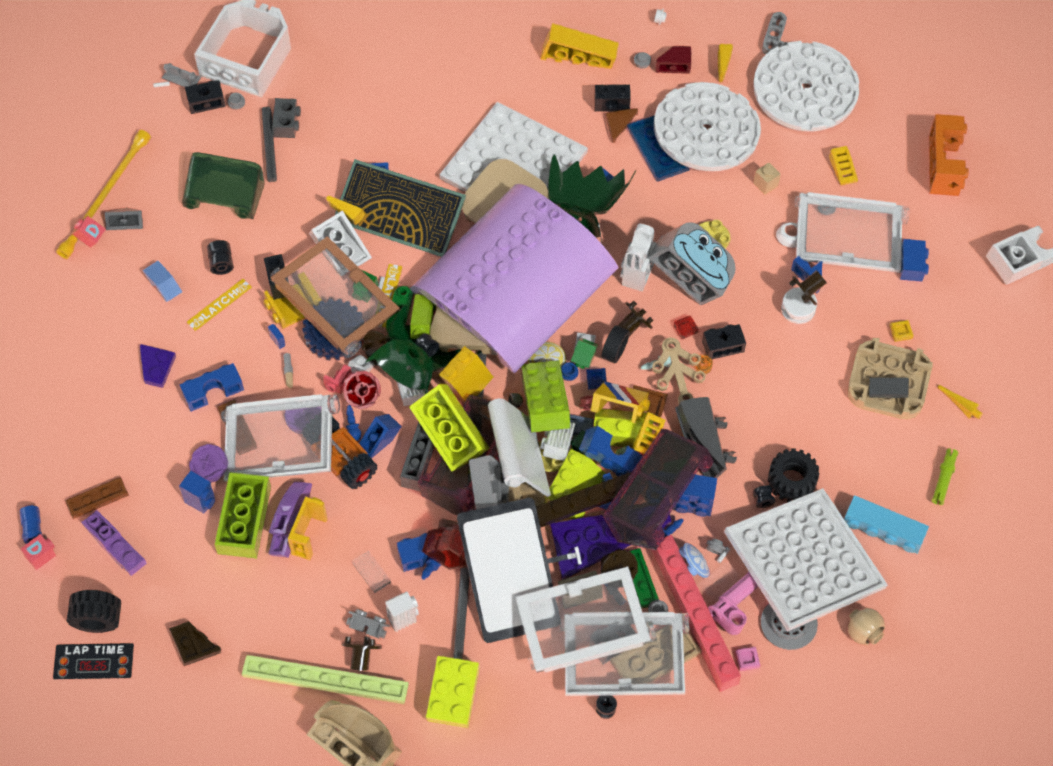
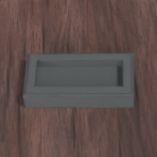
(889, 388)

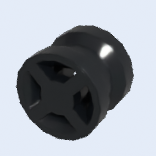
(427, 344)
(764, 496)
(606, 711)

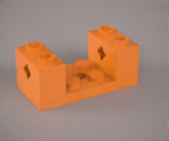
(946, 175)

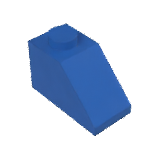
(379, 434)

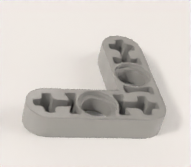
(774, 41)

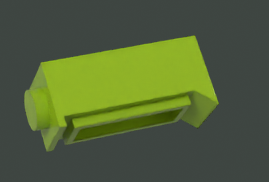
(421, 316)

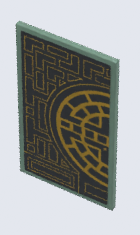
(403, 207)

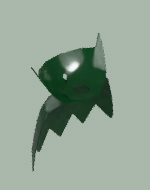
(585, 195)
(403, 352)

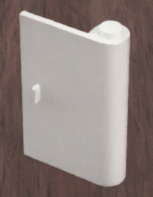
(517, 447)

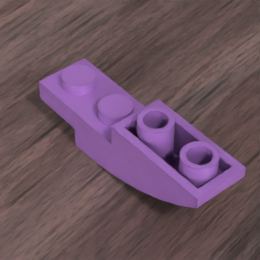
(285, 518)
(113, 543)

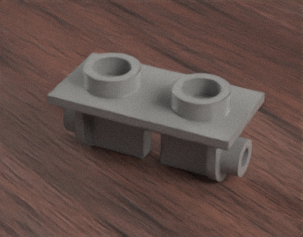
(180, 76)
(375, 625)

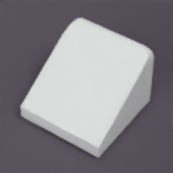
(358, 363)

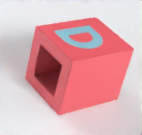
(88, 231)
(38, 551)

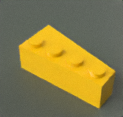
(578, 47)

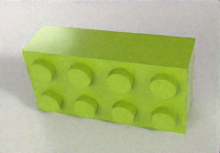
(545, 396)
(243, 515)

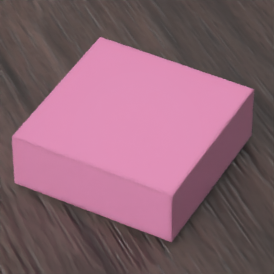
(747, 658)

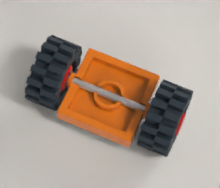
(350, 458)

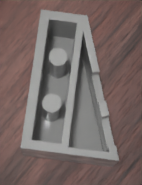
(488, 482)

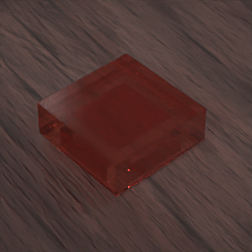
(686, 327)

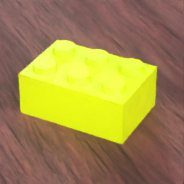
(453, 692)

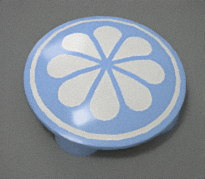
(695, 559)

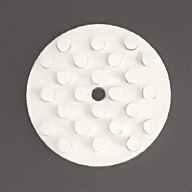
(811, 109)
(683, 137)

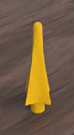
(967, 406)

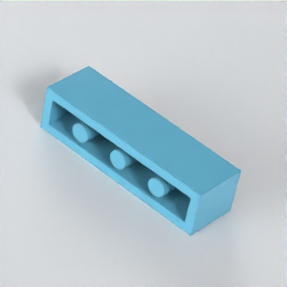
(886, 524)

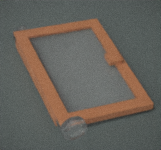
(334, 295)

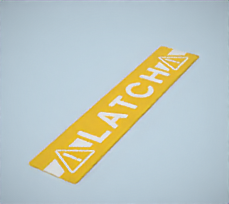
(391, 282)
(219, 304)

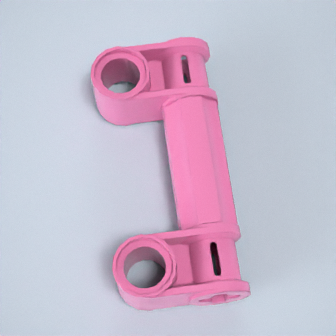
(726, 608)

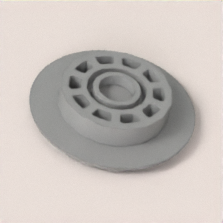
(782, 640)

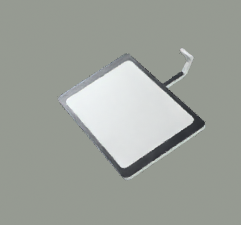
(504, 562)

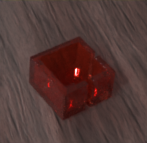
(445, 547)

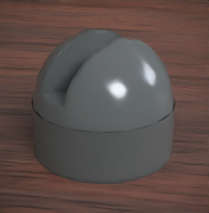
(515, 399)

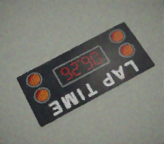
(93, 661)

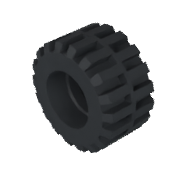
(794, 461)
(94, 611)

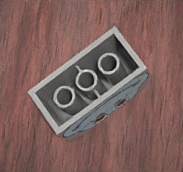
(694, 262)

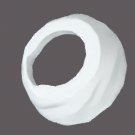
(785, 239)

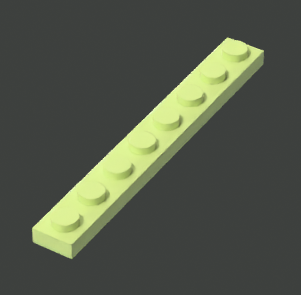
(325, 679)

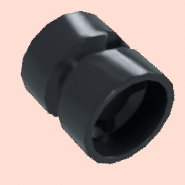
(220, 257)

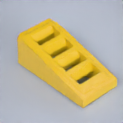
(723, 57)
(839, 155)
(353, 213)
(636, 446)

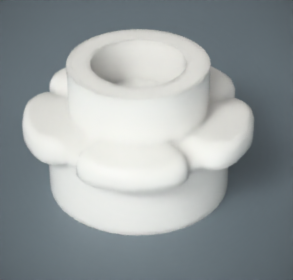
(660, 16)

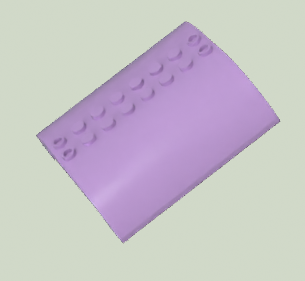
(518, 274)

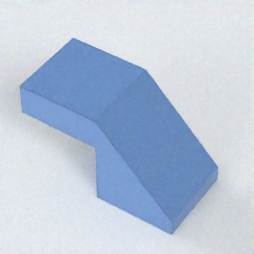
(163, 280)

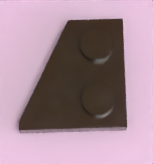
(192, 644)

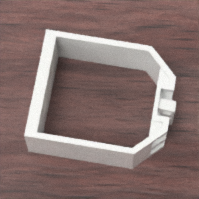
(235, 74)

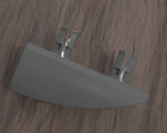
(701, 427)

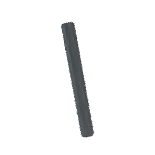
(269, 144)

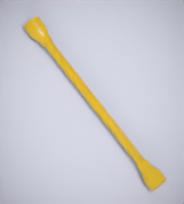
(140, 140)

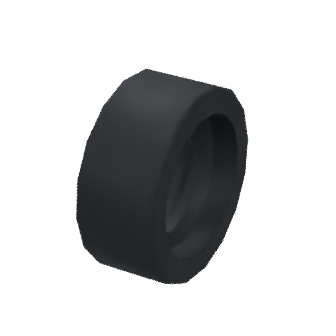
(615, 344)

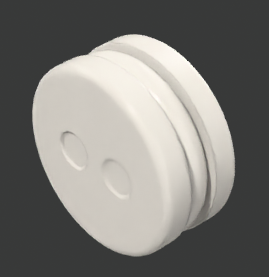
(795, 309)

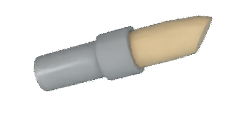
(288, 370)

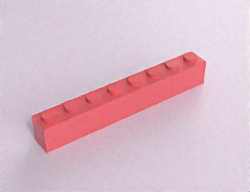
(700, 620)

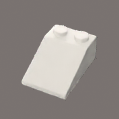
(344, 236)

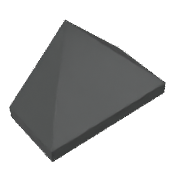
(124, 219)

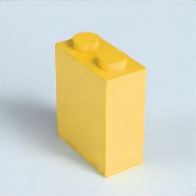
(466, 374)

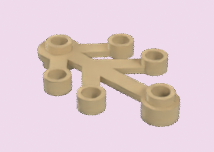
(677, 367)

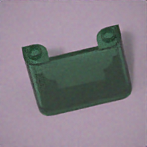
(223, 183)

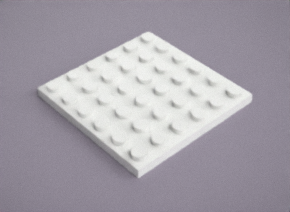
(515, 138)
(805, 559)

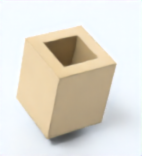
(767, 178)

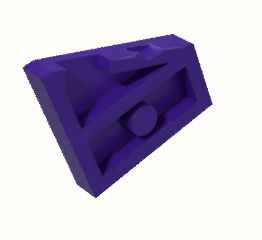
(156, 365)

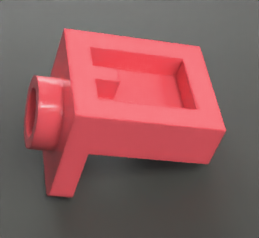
(335, 384)

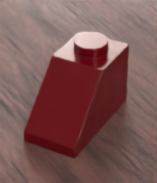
(675, 60)

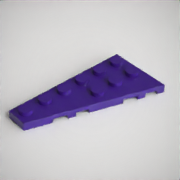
(590, 536)

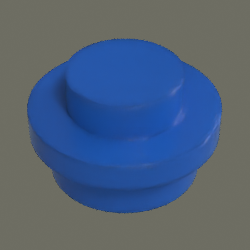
(569, 371)

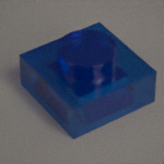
(595, 378)

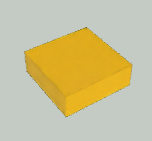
(901, 331)

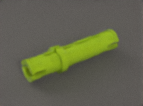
(947, 469)

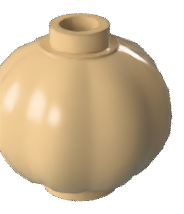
(865, 626)

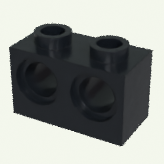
(272, 263)

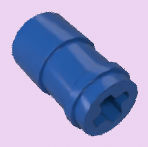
(30, 522)

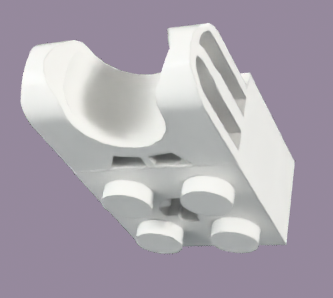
(1019, 255)
(635, 264)

